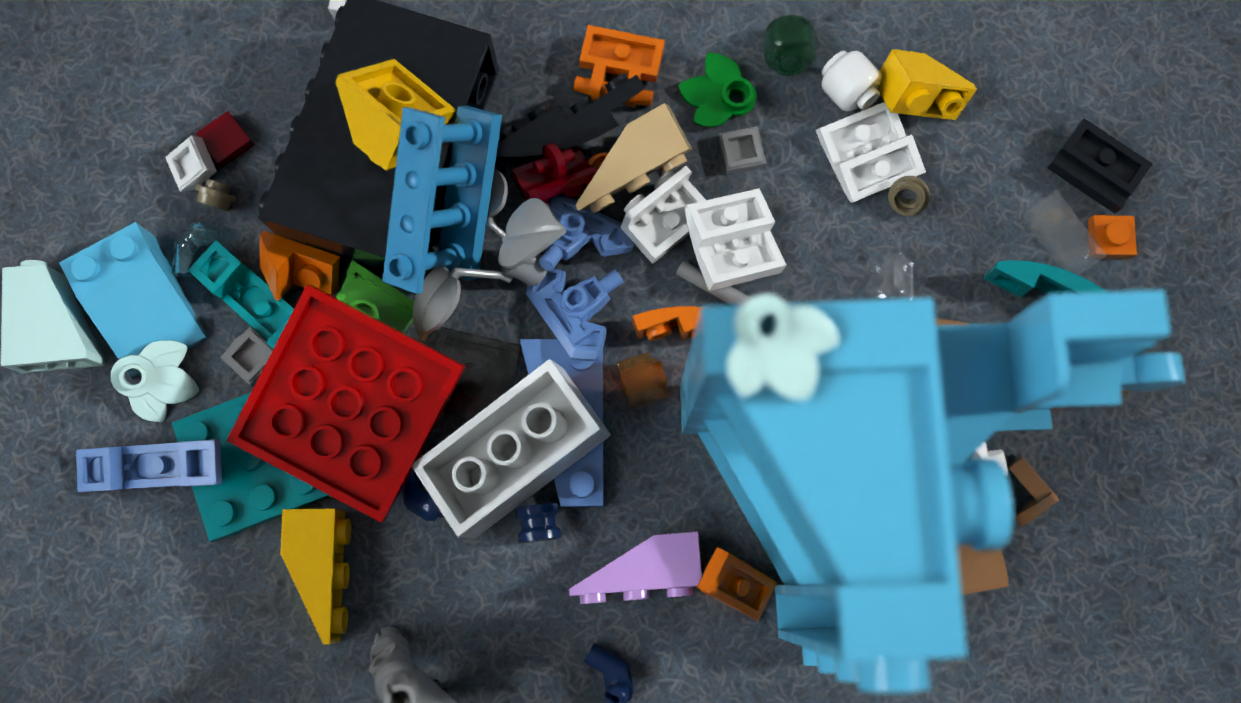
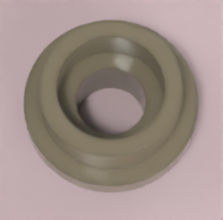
(215, 195)
(906, 206)

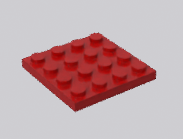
(345, 403)

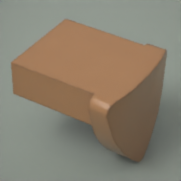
(1042, 493)

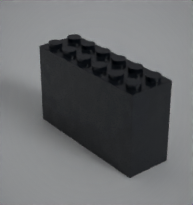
(327, 186)

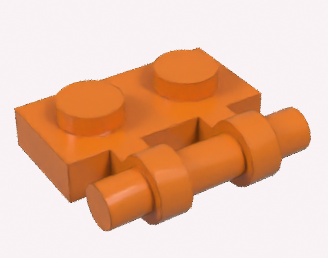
(617, 53)

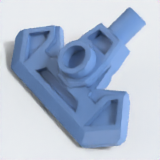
(581, 228)
(571, 309)

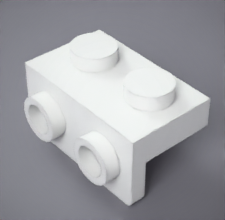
(660, 218)

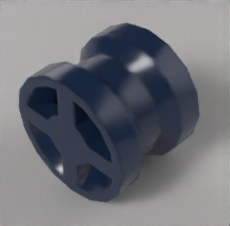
(538, 522)

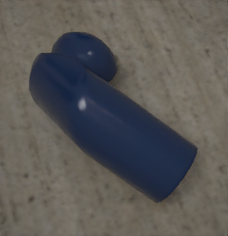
(419, 500)
(615, 672)

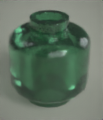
(789, 45)

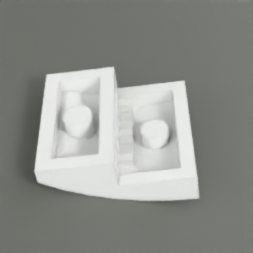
(870, 151)
(734, 239)

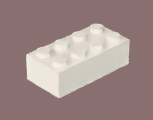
(510, 450)

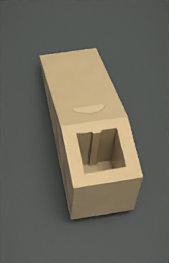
(641, 149)

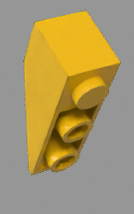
(314, 557)

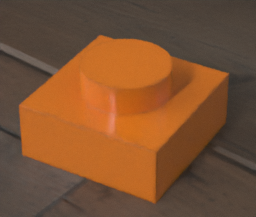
(1114, 235)

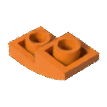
(658, 322)

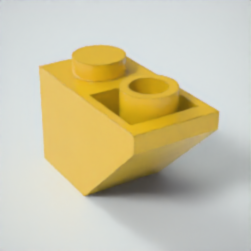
(923, 86)

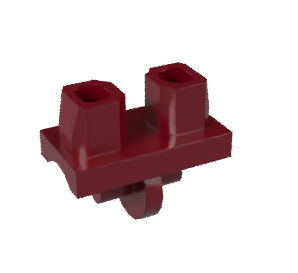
(554, 174)

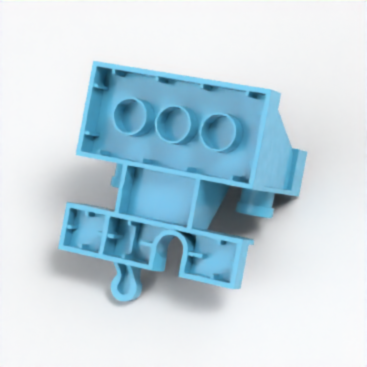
(868, 476)

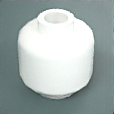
(851, 80)

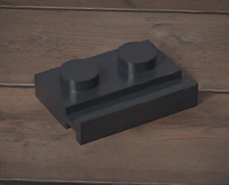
(1099, 166)

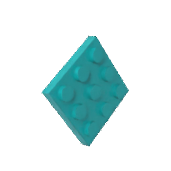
(250, 487)

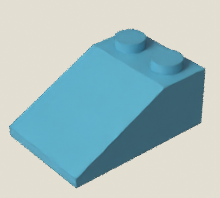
(132, 293)

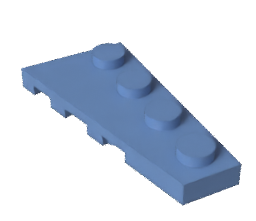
(584, 480)

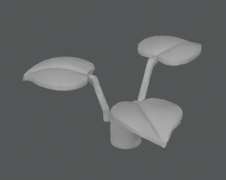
(527, 234)

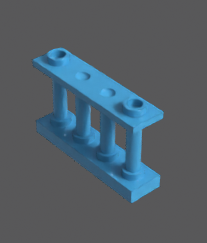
(466, 197)

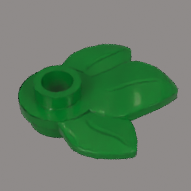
(712, 92)

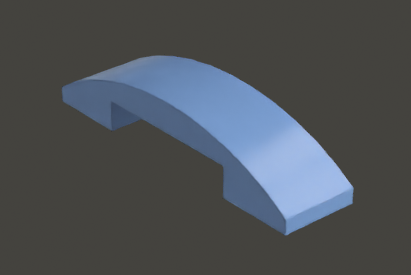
(149, 466)

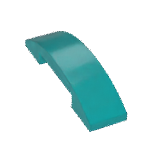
(1022, 276)
(242, 291)

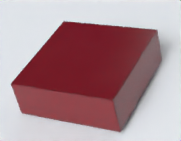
(225, 139)

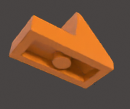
(294, 263)
(736, 584)

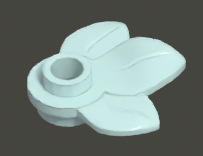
(783, 355)
(160, 382)

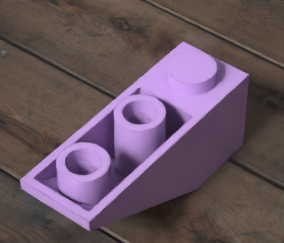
(656, 563)

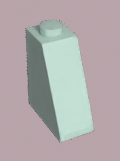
(43, 322)

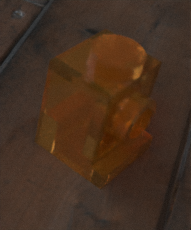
(642, 380)

